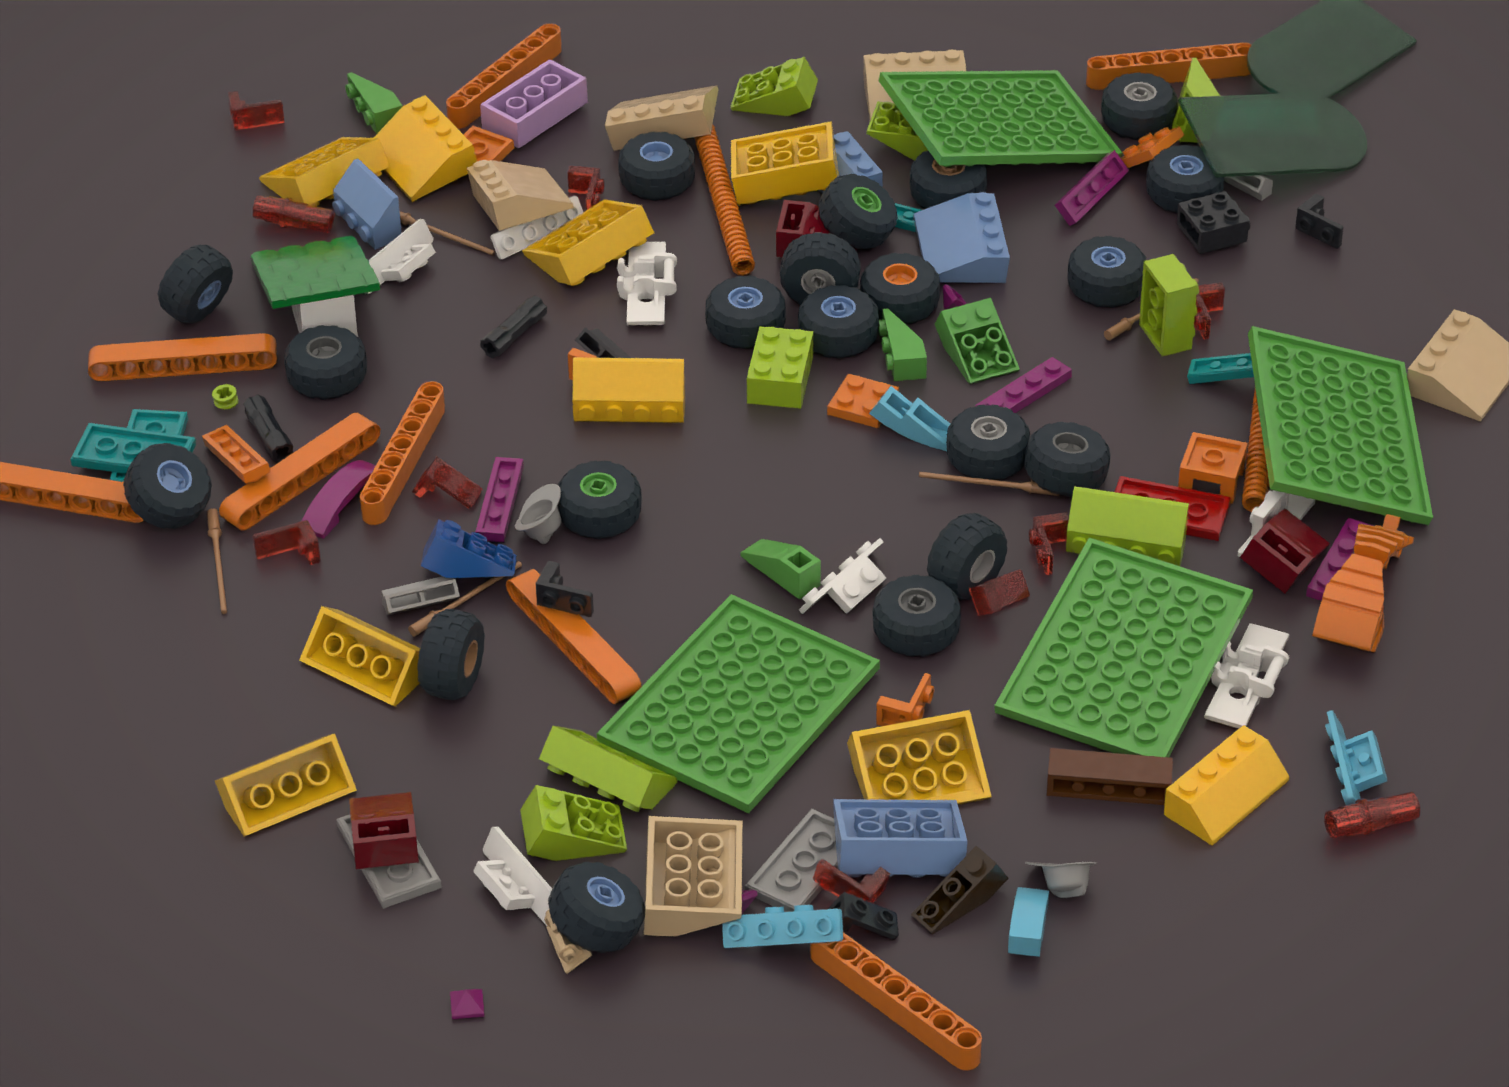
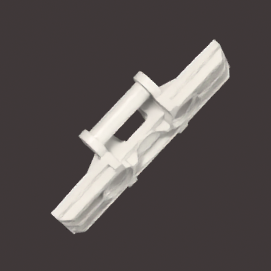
(639, 282)
(1257, 652)

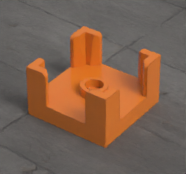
(1213, 461)

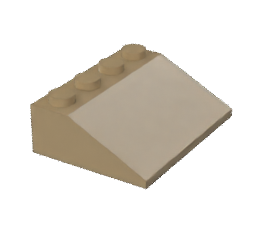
(905, 62)
(678, 113)
(515, 192)
(1461, 367)
(692, 874)

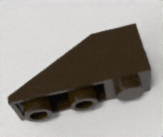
(961, 891)

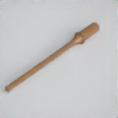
(406, 219)
(1122, 326)
(1030, 487)
(215, 532)
(422, 624)

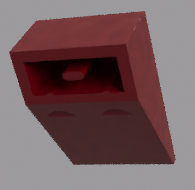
(797, 220)
(1284, 550)
(383, 830)

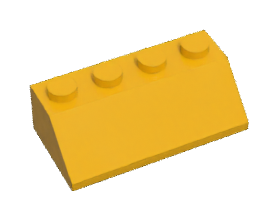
(628, 389)
(362, 656)
(286, 785)
(1225, 786)

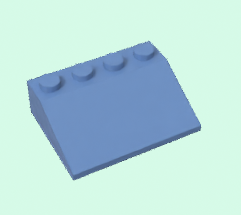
(964, 239)
(898, 836)

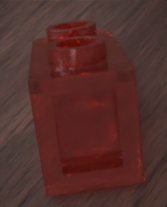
(254, 114)
(586, 181)
(1208, 299)
(449, 480)
(1048, 530)
(287, 538)
(999, 592)
(837, 882)

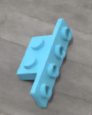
(1358, 760)
(784, 928)

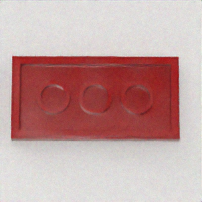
(1205, 510)

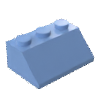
(854, 160)
(367, 205)

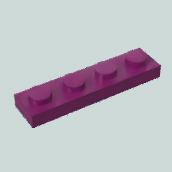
(1091, 188)
(1030, 386)
(500, 498)
(1337, 555)

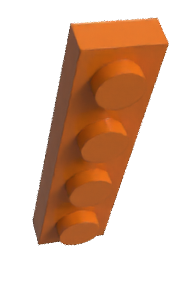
(236, 454)

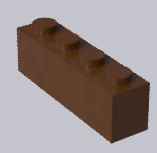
(1108, 776)

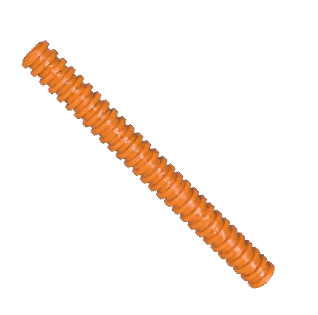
(725, 203)
(1256, 474)

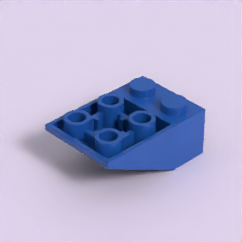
(465, 555)

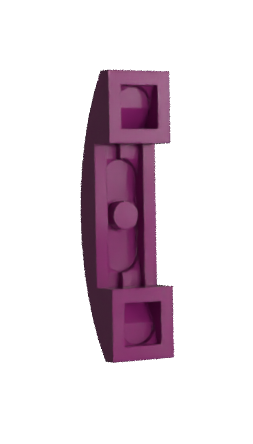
(336, 495)

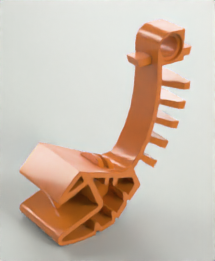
(1354, 597)

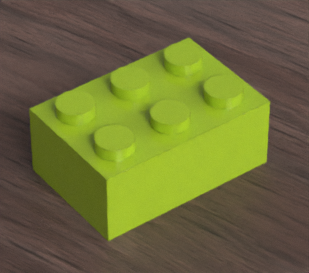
(1168, 305)
(780, 367)

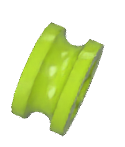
(219, 396)

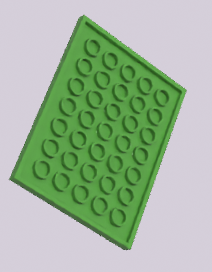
(998, 117)
(1338, 426)
(1124, 651)
(739, 702)

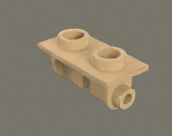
(569, 954)

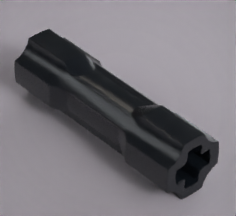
(501, 338)
(261, 416)

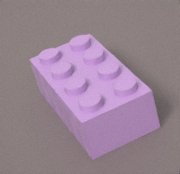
(534, 103)

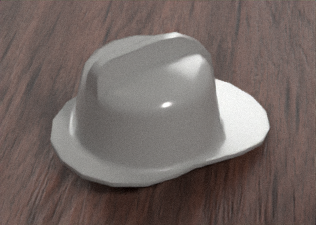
(540, 513)
(1066, 879)

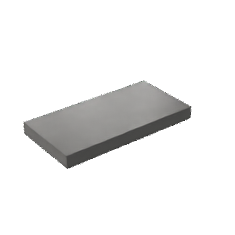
(789, 872)
(396, 882)

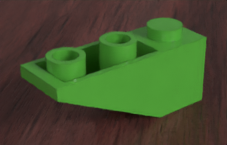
(374, 101)
(904, 348)
(786, 565)

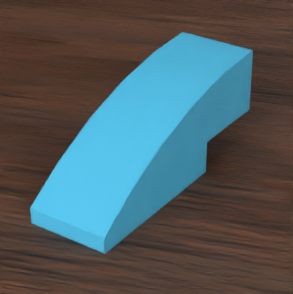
(911, 419)
(1028, 921)

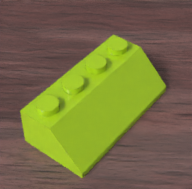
(1128, 521)
(605, 768)

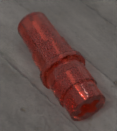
(293, 213)
(1371, 815)

